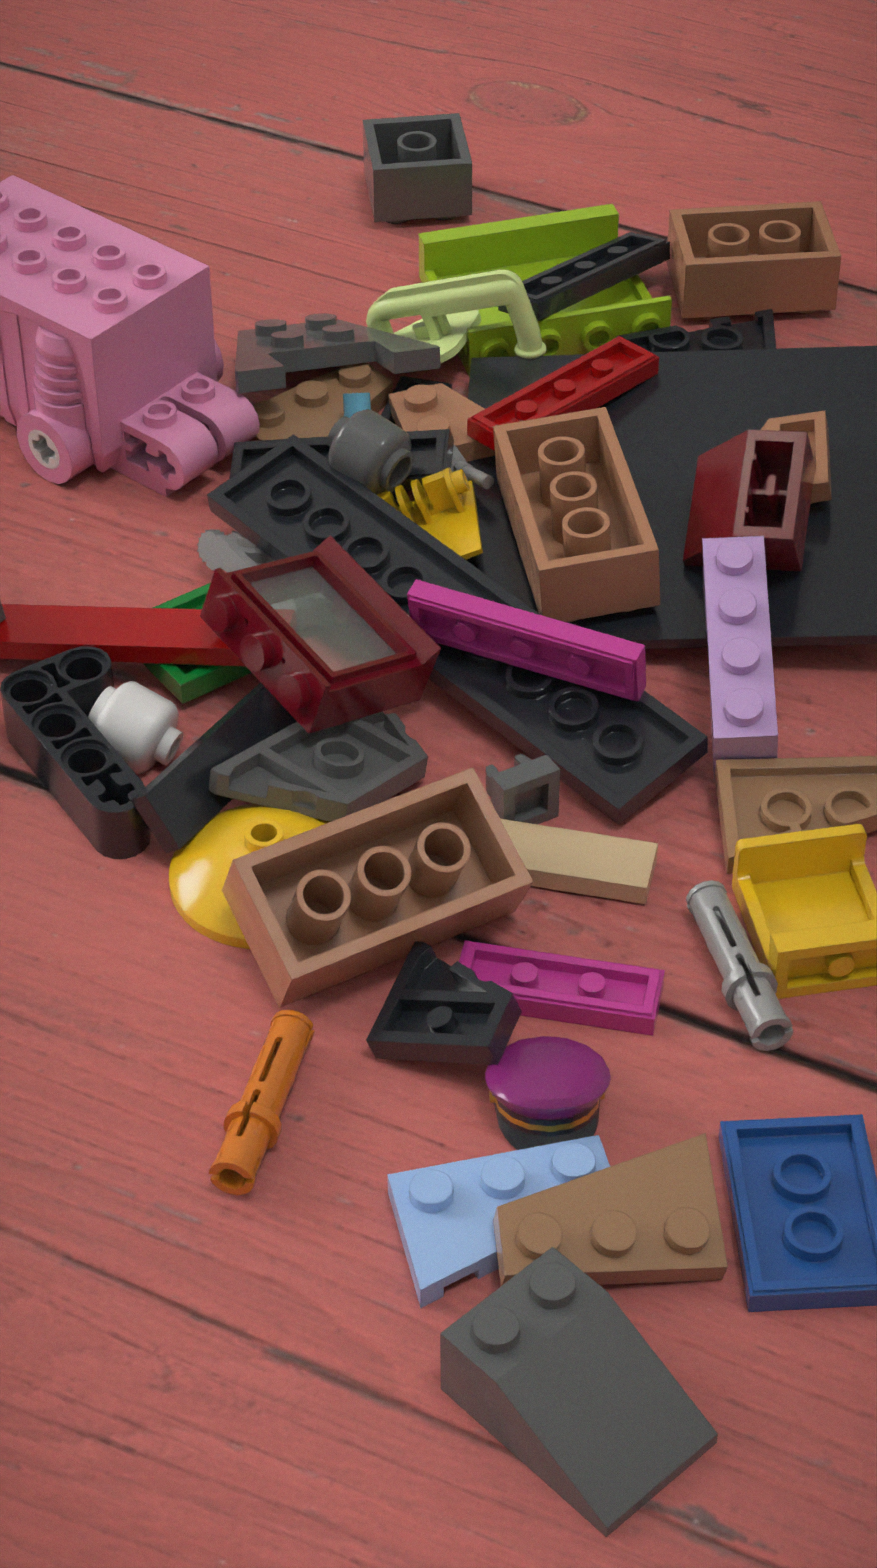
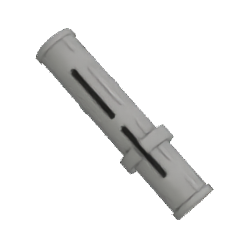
(747, 982)

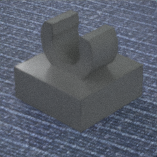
(525, 791)

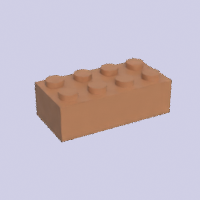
(576, 516)
(375, 885)

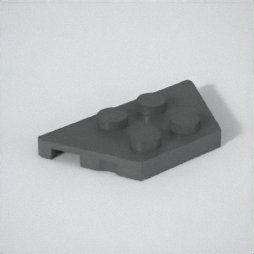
(326, 770)

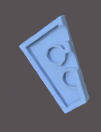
(450, 1207)

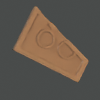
(318, 403)
(625, 1222)

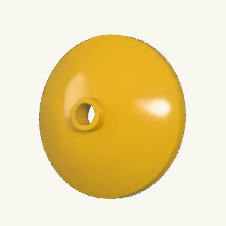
(203, 863)

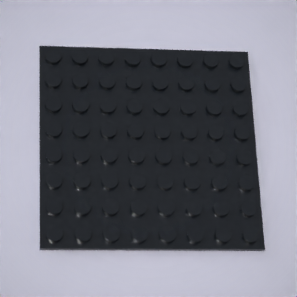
(663, 429)

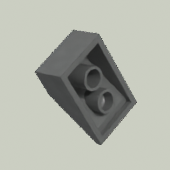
(573, 1391)

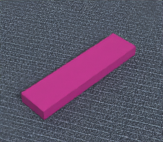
(529, 640)

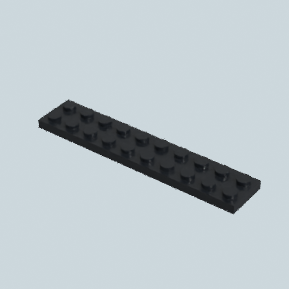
(604, 745)

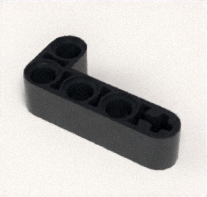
(51, 731)

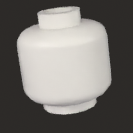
(138, 725)

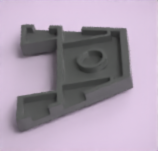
(321, 342)

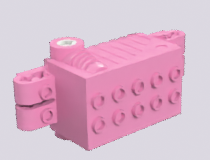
(108, 348)

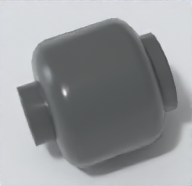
(370, 451)

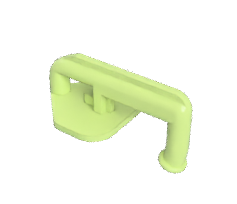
(453, 306)

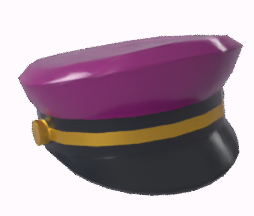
(547, 1090)

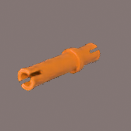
(254, 1121)

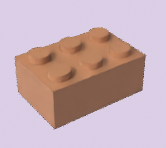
(753, 259)

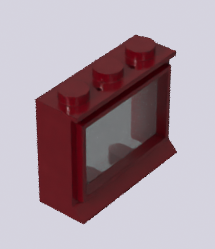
(321, 636)

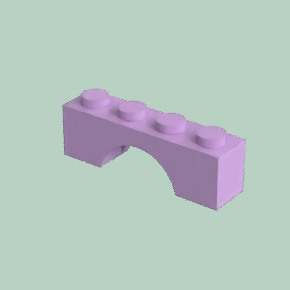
(739, 649)

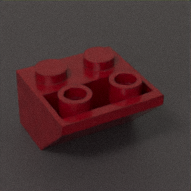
(754, 488)

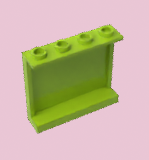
(527, 249)

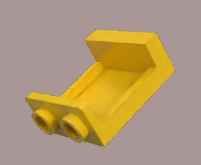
(809, 908)

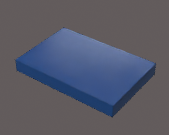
(803, 1211)

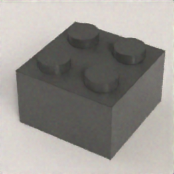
(417, 168)

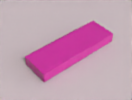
(571, 987)

